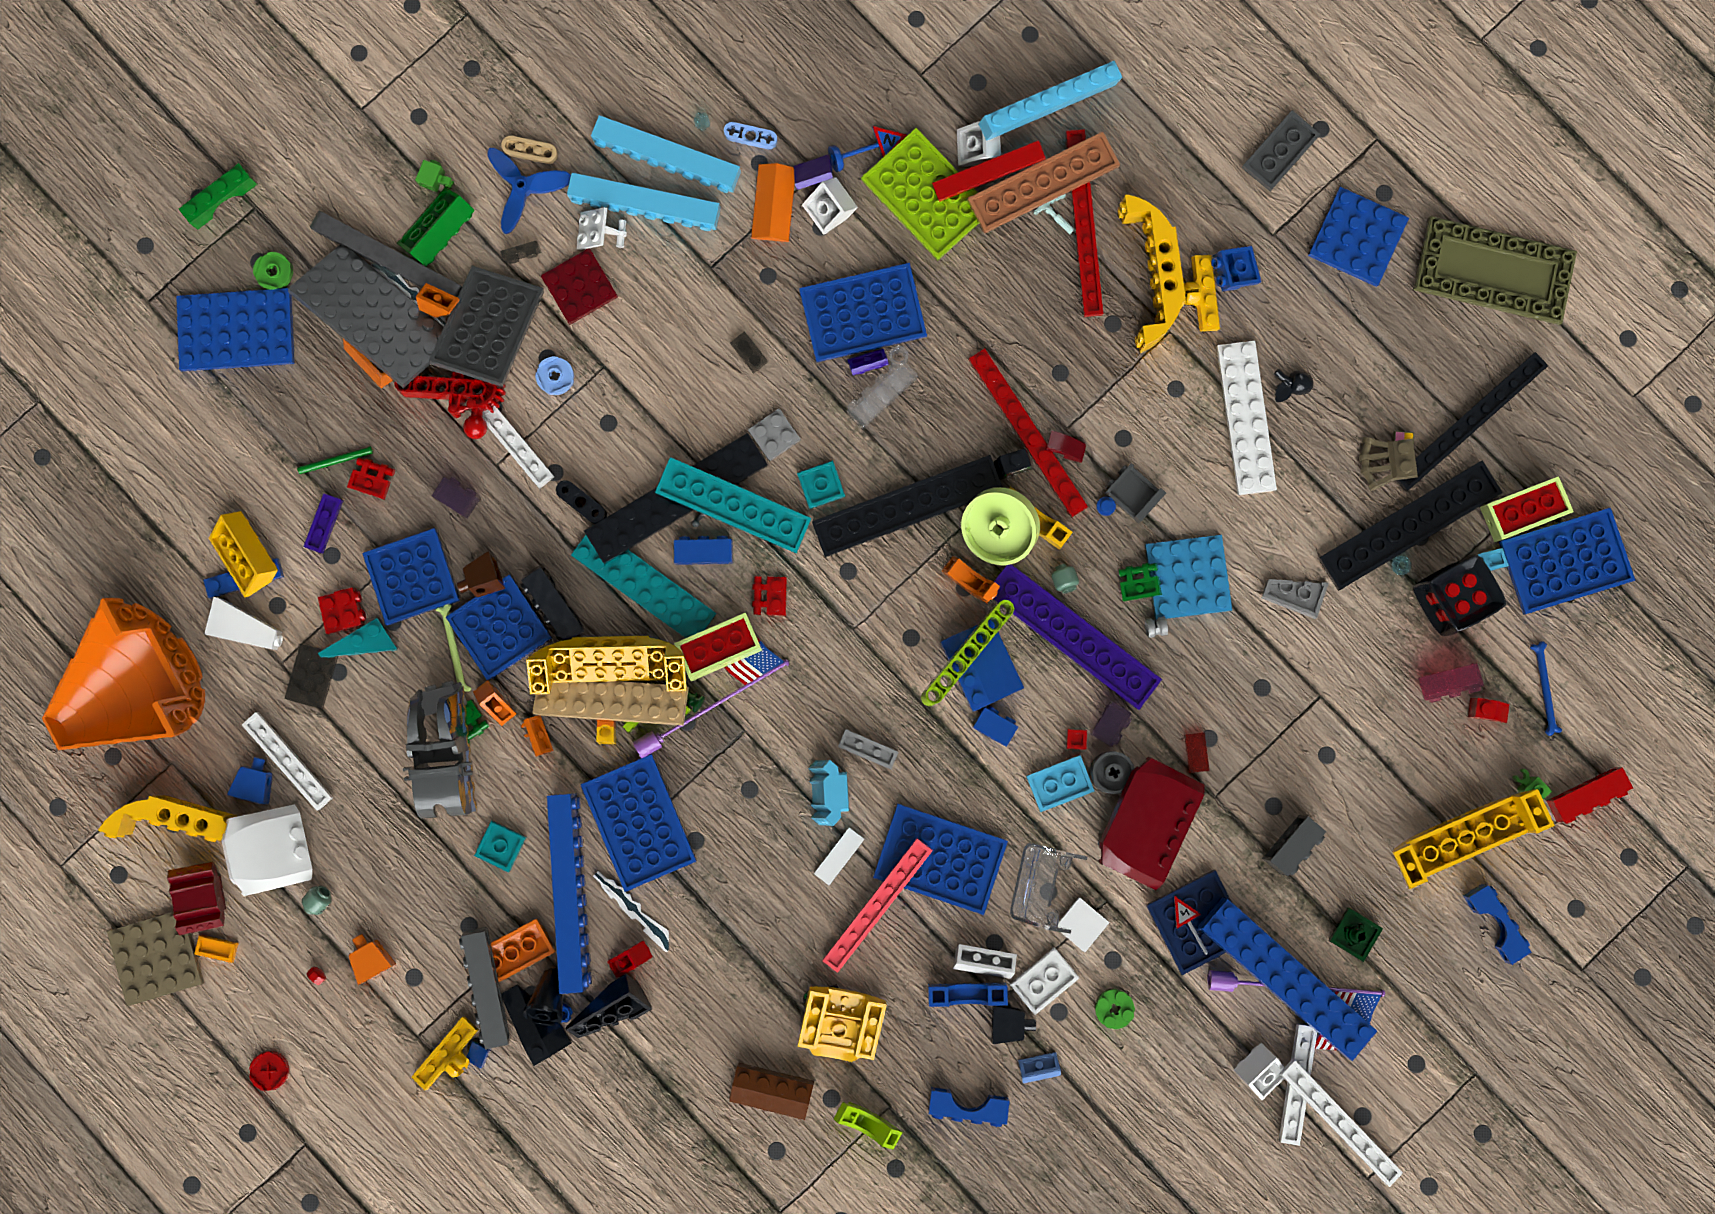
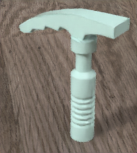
(1057, 217)

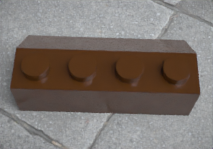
(771, 1091)

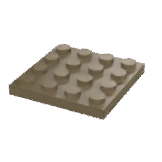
(154, 959)

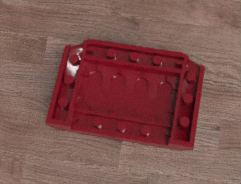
(1150, 822)

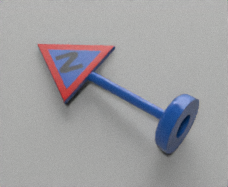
(885, 141)

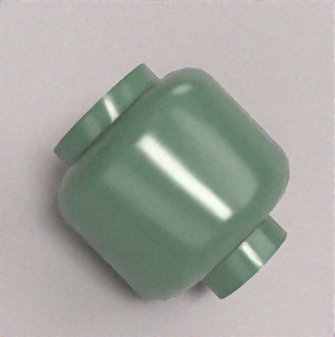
(1065, 578)
(316, 900)

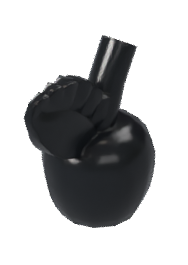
(1296, 383)

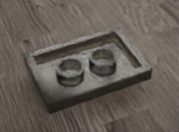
(310, 677)

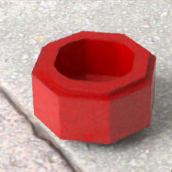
(316, 975)

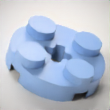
(552, 386)

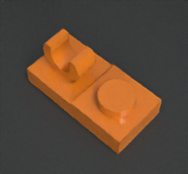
(538, 735)

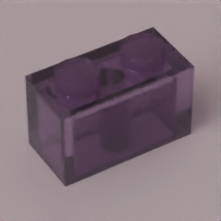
(455, 497)
(1111, 724)

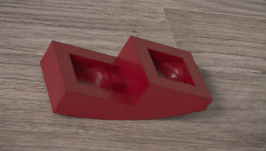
(1067, 446)

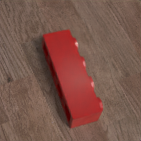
(1590, 794)

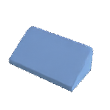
(1039, 1067)

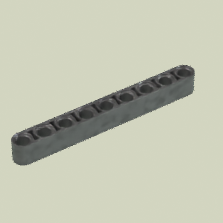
(381, 254)

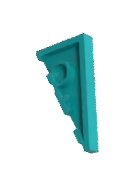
(367, 639)

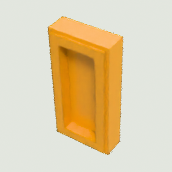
(216, 948)

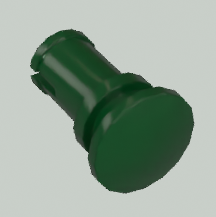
(694, 701)

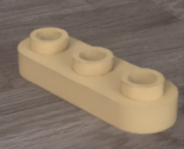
(522, 145)

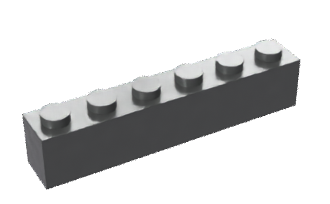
(485, 988)

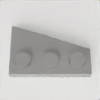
(1297, 596)

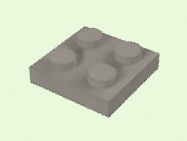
(774, 435)

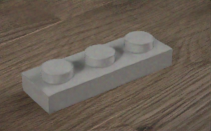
(868, 749)

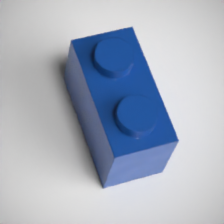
(995, 726)

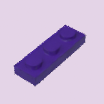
(323, 523)

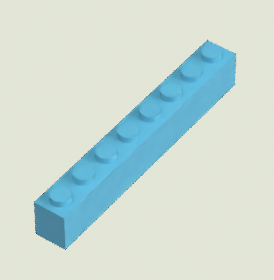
(1050, 100)
(666, 154)
(643, 201)

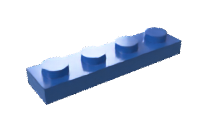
(225, 584)

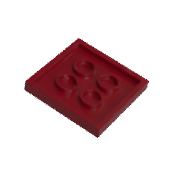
(579, 286)

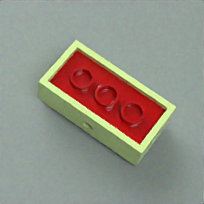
(1526, 509)
(718, 646)

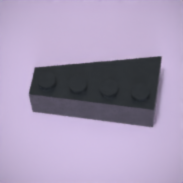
(552, 604)

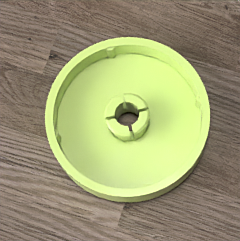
(1010, 511)

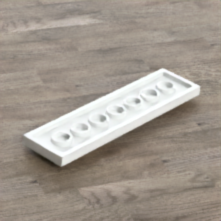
(1246, 418)

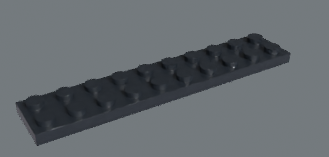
(905, 506)
(654, 512)
(1410, 525)

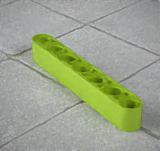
(961, 659)

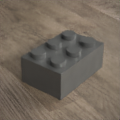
(1294, 845)

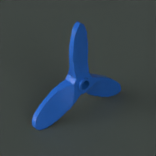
(535, 184)

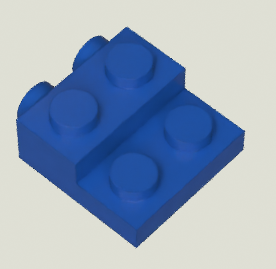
(1236, 268)

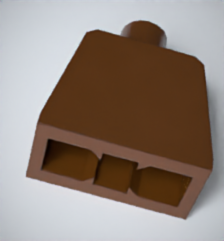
(482, 576)

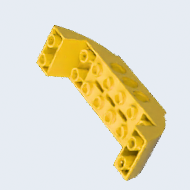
(1163, 255)
(606, 660)
(171, 812)

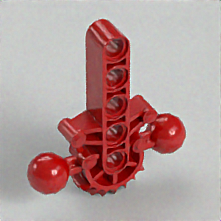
(474, 426)

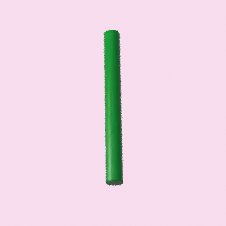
(335, 460)

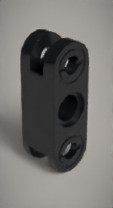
(572, 498)

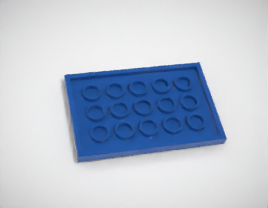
(863, 312)
(235, 329)
(1567, 561)
(638, 823)
(959, 867)

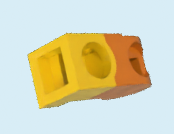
(606, 732)

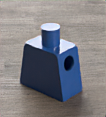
(252, 783)

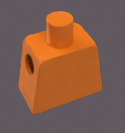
(369, 959)

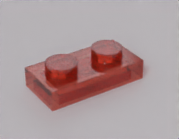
(1196, 752)

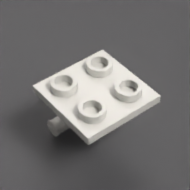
(593, 228)

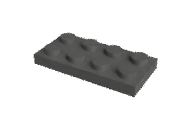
(1281, 150)

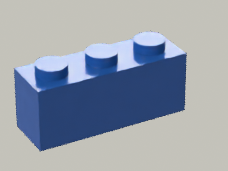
(703, 551)

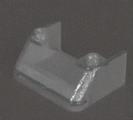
(1036, 885)

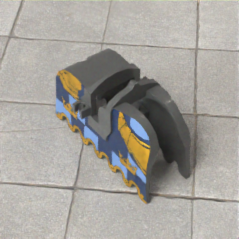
(440, 785)

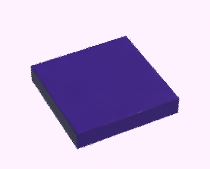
(813, 172)

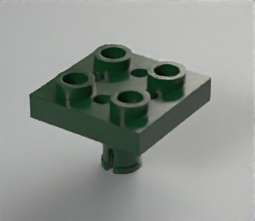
(1362, 938)

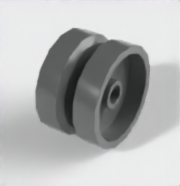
(1101, 766)

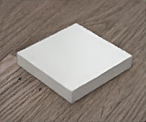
(1084, 924)

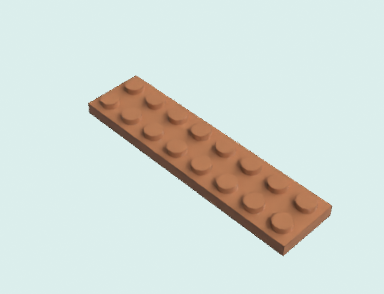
(1043, 182)

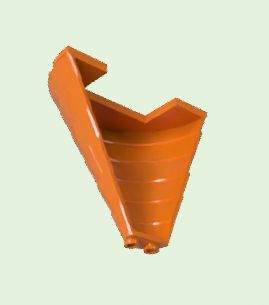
(125, 682)

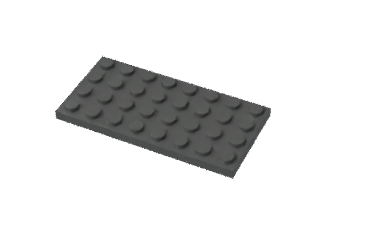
(369, 314)

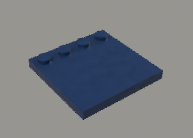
(1201, 895)

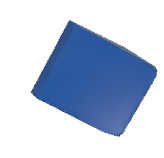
(477, 1054)

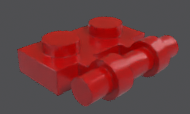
(369, 484)
(776, 595)

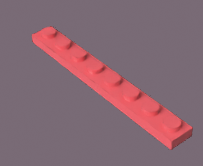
(877, 905)

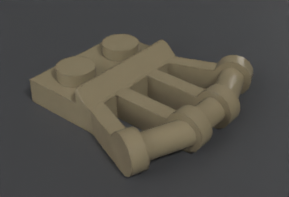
(1400, 456)

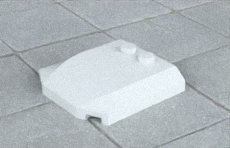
(266, 850)

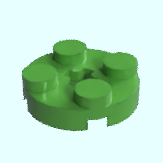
(269, 261)
(1119, 998)

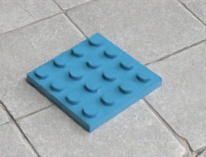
(1190, 577)

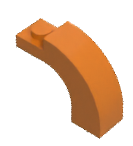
(970, 580)

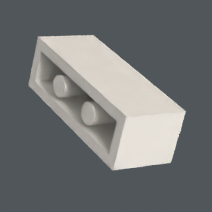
(985, 961)

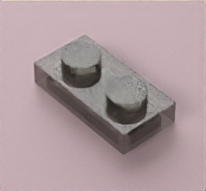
(515, 253)
(748, 352)

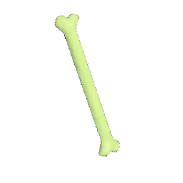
(445, 611)

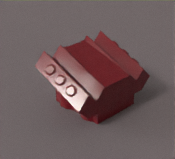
(197, 898)

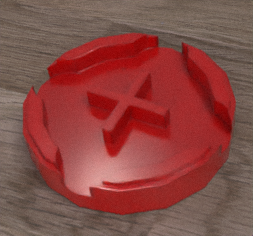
(269, 1071)

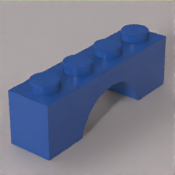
(1510, 944)
(967, 993)
(993, 1110)

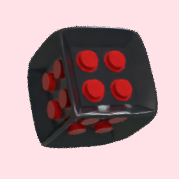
(1459, 595)

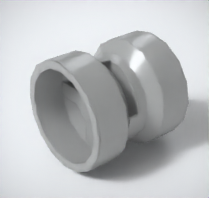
(1156, 627)

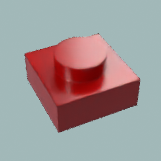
(1076, 739)

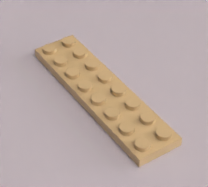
(614, 702)

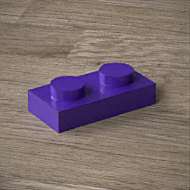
(868, 362)

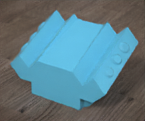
(828, 792)

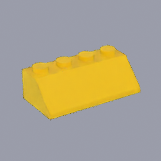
(242, 553)

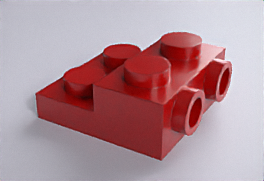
(342, 610)

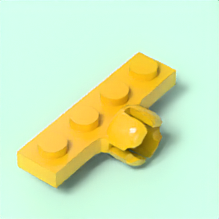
(1203, 293)
(447, 1055)

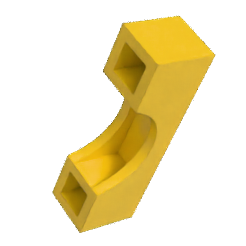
(1052, 530)

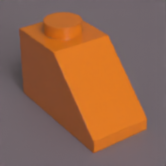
(435, 301)
(494, 703)

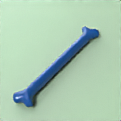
(1552, 726)

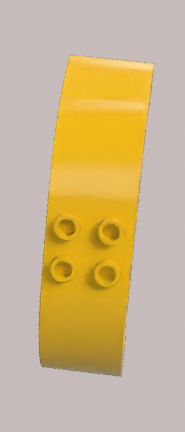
(1471, 835)

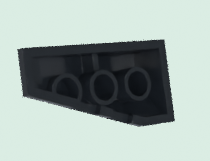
(615, 1003)
(538, 1040)

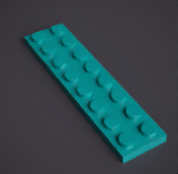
(733, 505)
(648, 589)

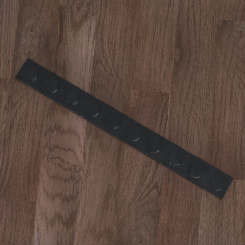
(1475, 417)

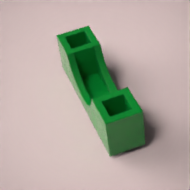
(201, 207)

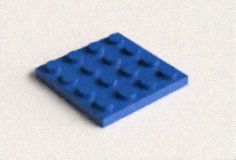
(1358, 236)
(411, 576)
(499, 628)

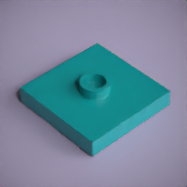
(821, 484)
(500, 846)

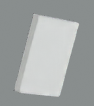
(1044, 981)

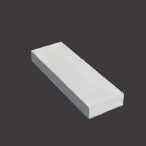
(839, 856)

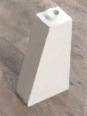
(237, 625)

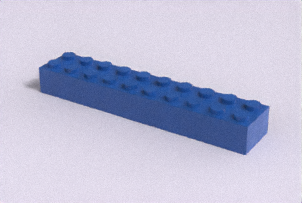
(568, 893)
(1287, 979)

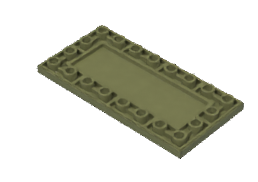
(1495, 270)

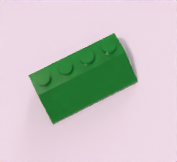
(436, 226)

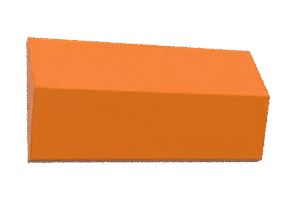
(773, 202)
(521, 949)

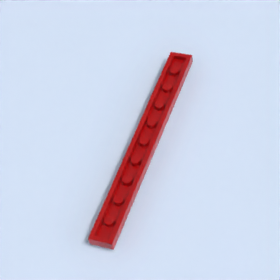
(1086, 240)
(1028, 433)

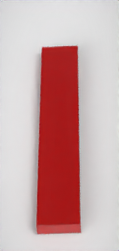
(989, 171)

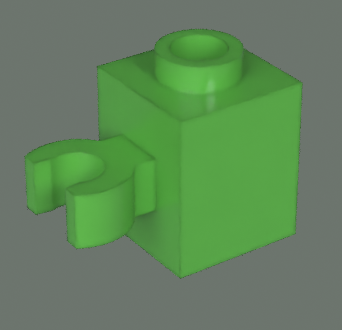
(432, 176)
(1530, 783)

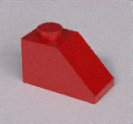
(1488, 710)
(630, 959)

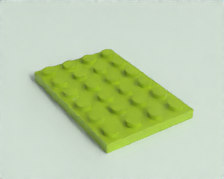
(905, 187)

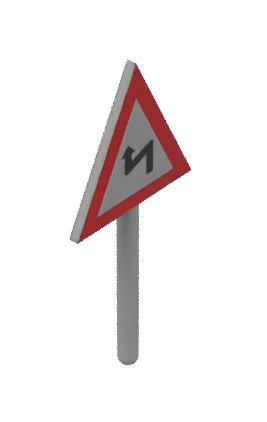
(1184, 915)

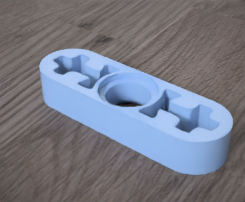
(746, 128)

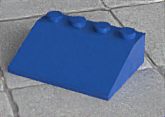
(990, 674)

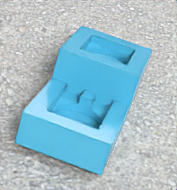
(1494, 559)

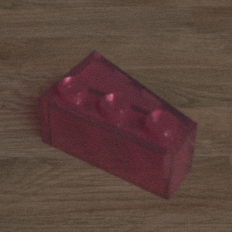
(1451, 682)

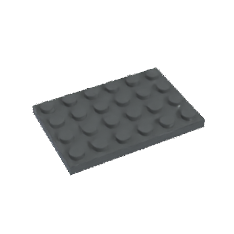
(487, 326)

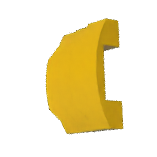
(841, 1023)

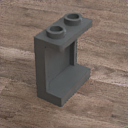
(1134, 493)

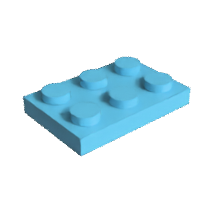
(1060, 783)

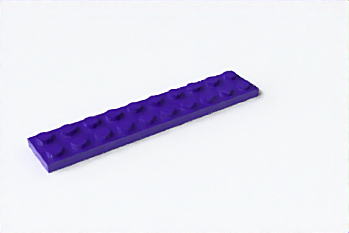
(1076, 637)

